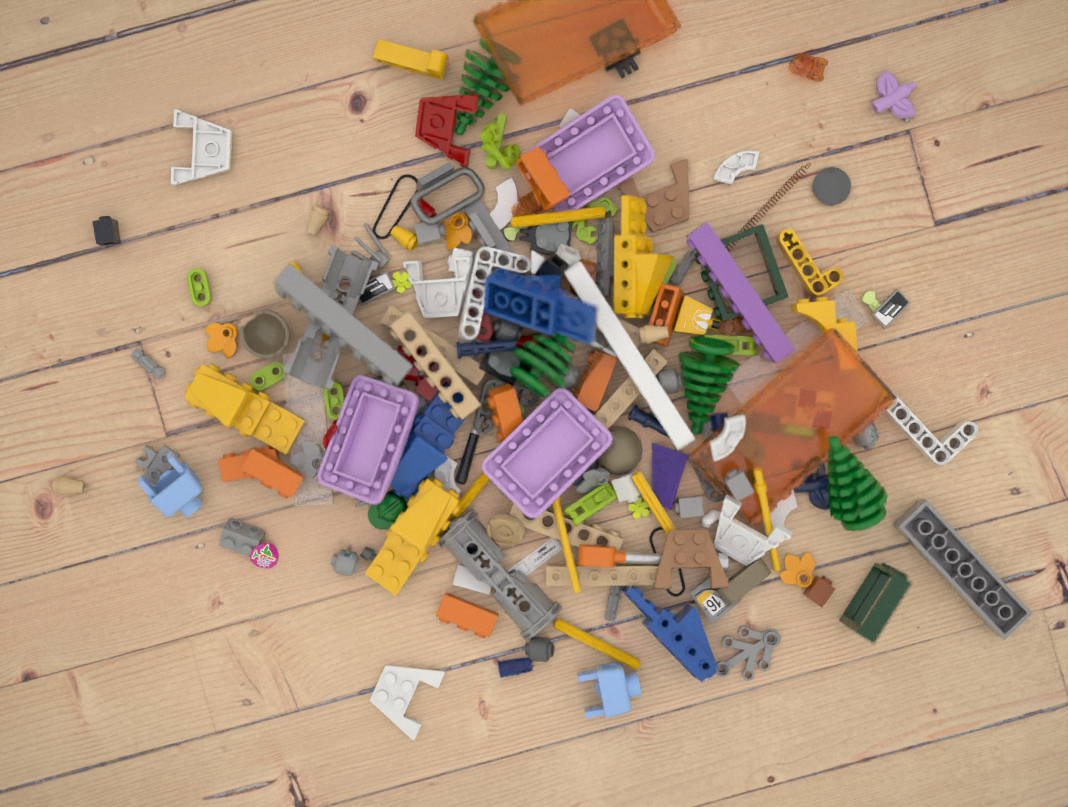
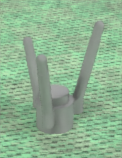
(380, 257)

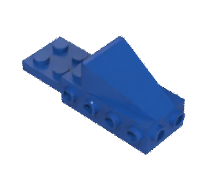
(539, 305)
(425, 446)
(679, 634)

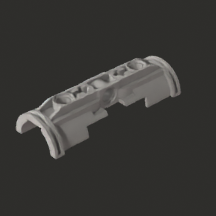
(339, 267)
(541, 608)

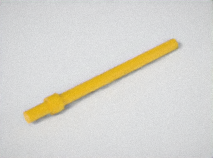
(761, 488)
(566, 545)

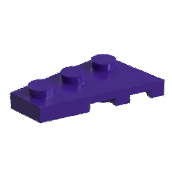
(667, 473)

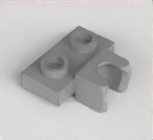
(156, 462)

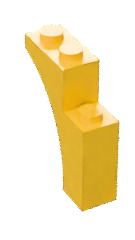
(823, 314)

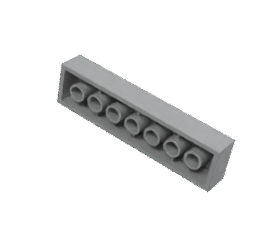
(342, 325)
(962, 568)

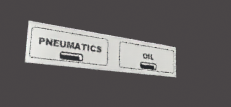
(536, 558)

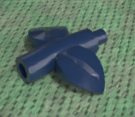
(817, 487)

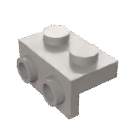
(240, 536)

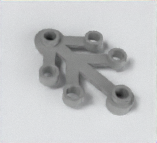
(749, 651)

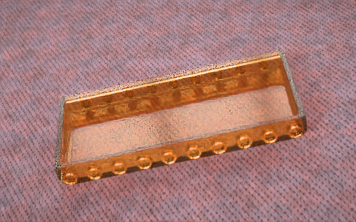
(560, 41)
(792, 417)

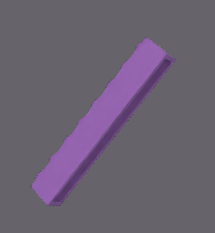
(740, 292)

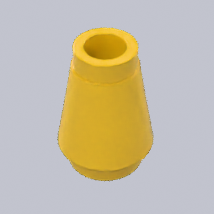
(405, 237)

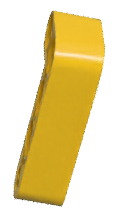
(411, 59)
(805, 260)

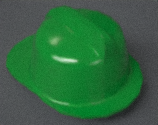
(386, 512)

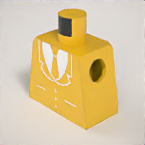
(695, 318)

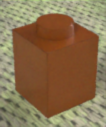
(819, 590)

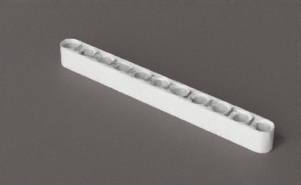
(630, 357)

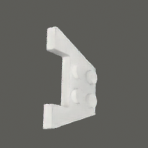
(209, 151)
(440, 296)
(742, 541)
(396, 690)

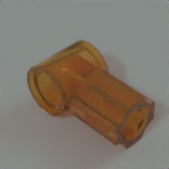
(738, 328)

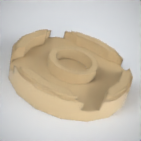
(505, 530)

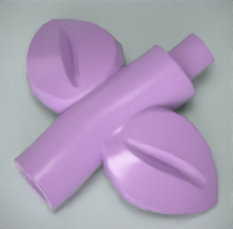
(894, 96)

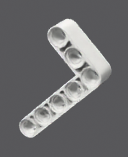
(479, 285)
(922, 432)

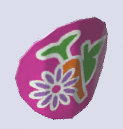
(264, 555)

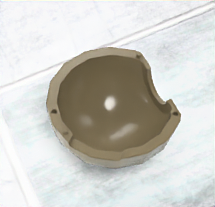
(265, 334)
(623, 452)

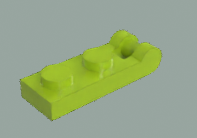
(500, 122)
(738, 342)
(591, 503)

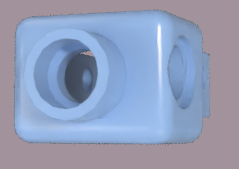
(175, 490)
(613, 688)

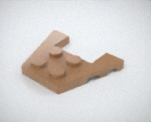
(665, 205)
(686, 551)

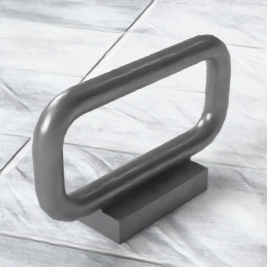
(437, 179)

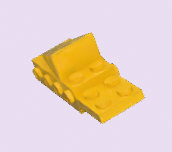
(644, 269)
(243, 408)
(414, 534)

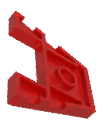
(437, 123)

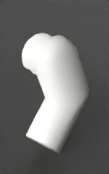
(710, 517)

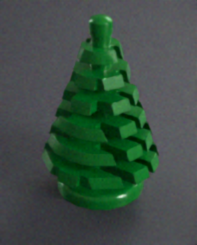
(489, 76)
(544, 362)
(706, 376)
(854, 492)

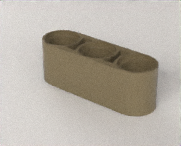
(744, 581)

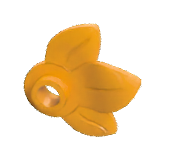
(455, 233)
(220, 341)
(796, 567)

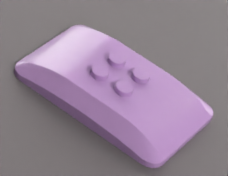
(597, 151)
(368, 439)
(547, 453)

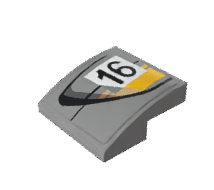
(711, 601)

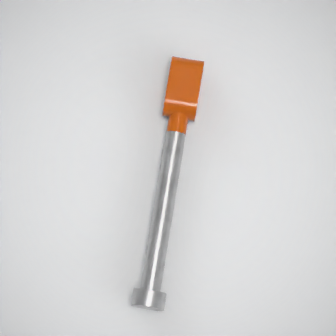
(607, 557)

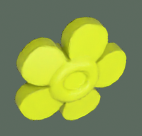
(401, 281)
(639, 508)

